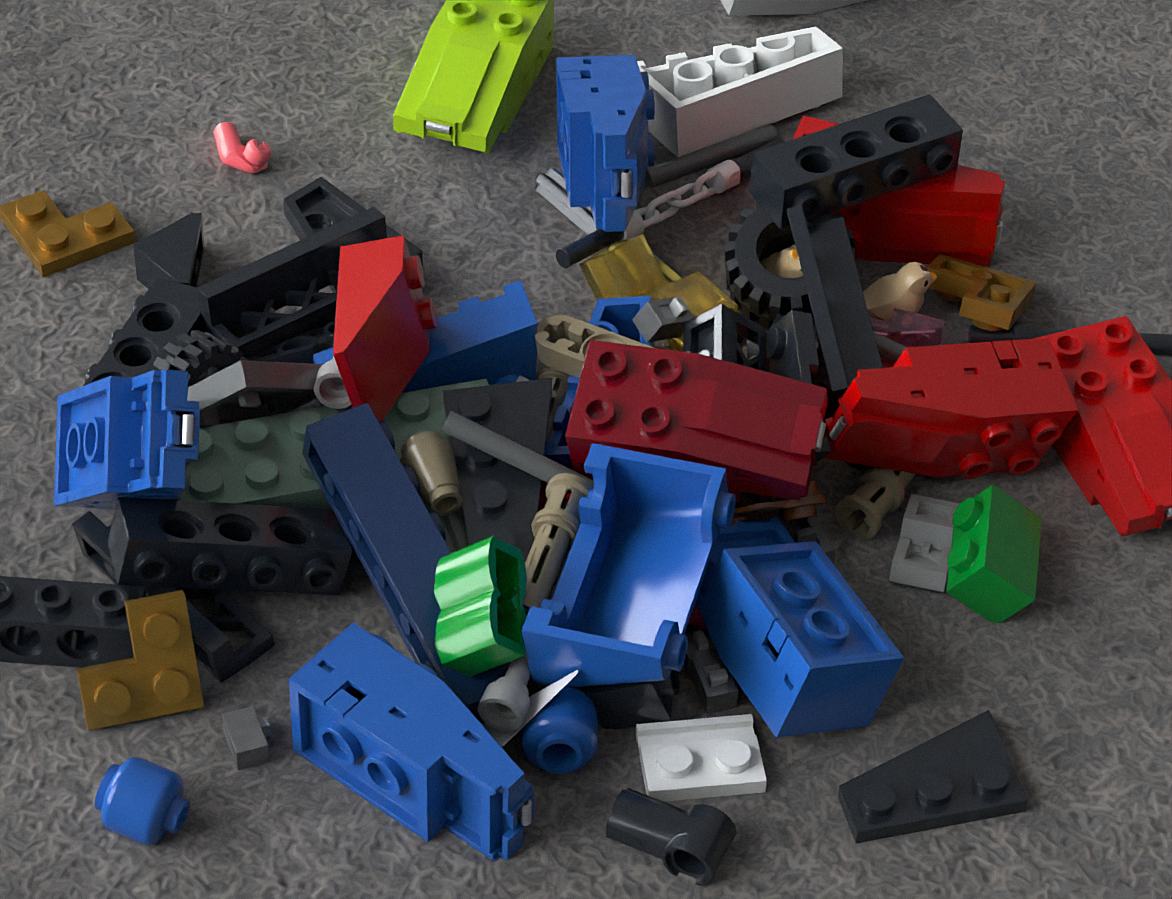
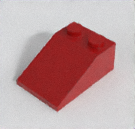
(380, 321)

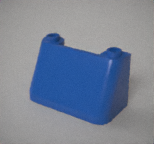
(630, 571)

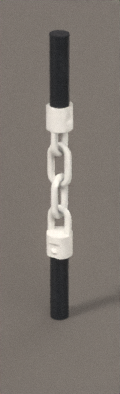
(718, 178)

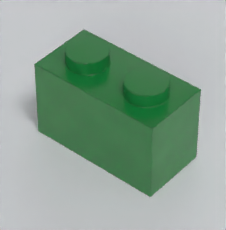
(994, 554)

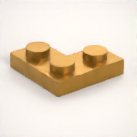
(63, 242)
(987, 295)
(159, 676)

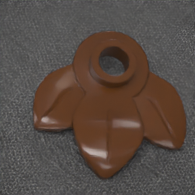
(789, 508)

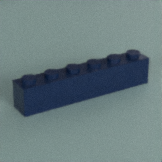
(389, 531)

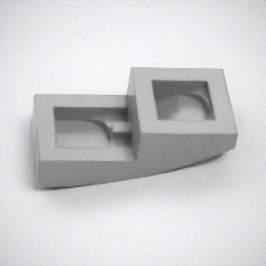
(924, 544)

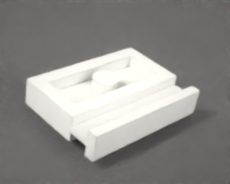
(700, 758)

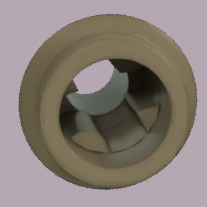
(435, 469)

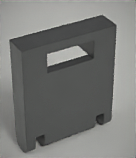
(253, 391)

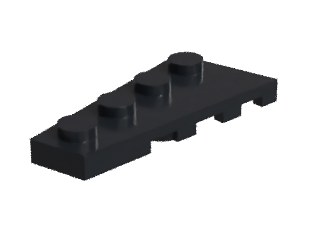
(495, 494)

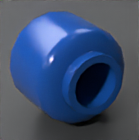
(562, 733)
(142, 801)

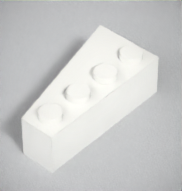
(742, 88)

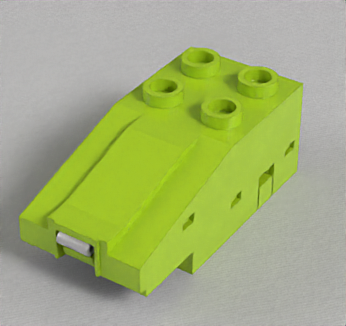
(475, 70)

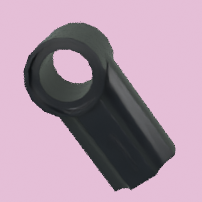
(684, 840)

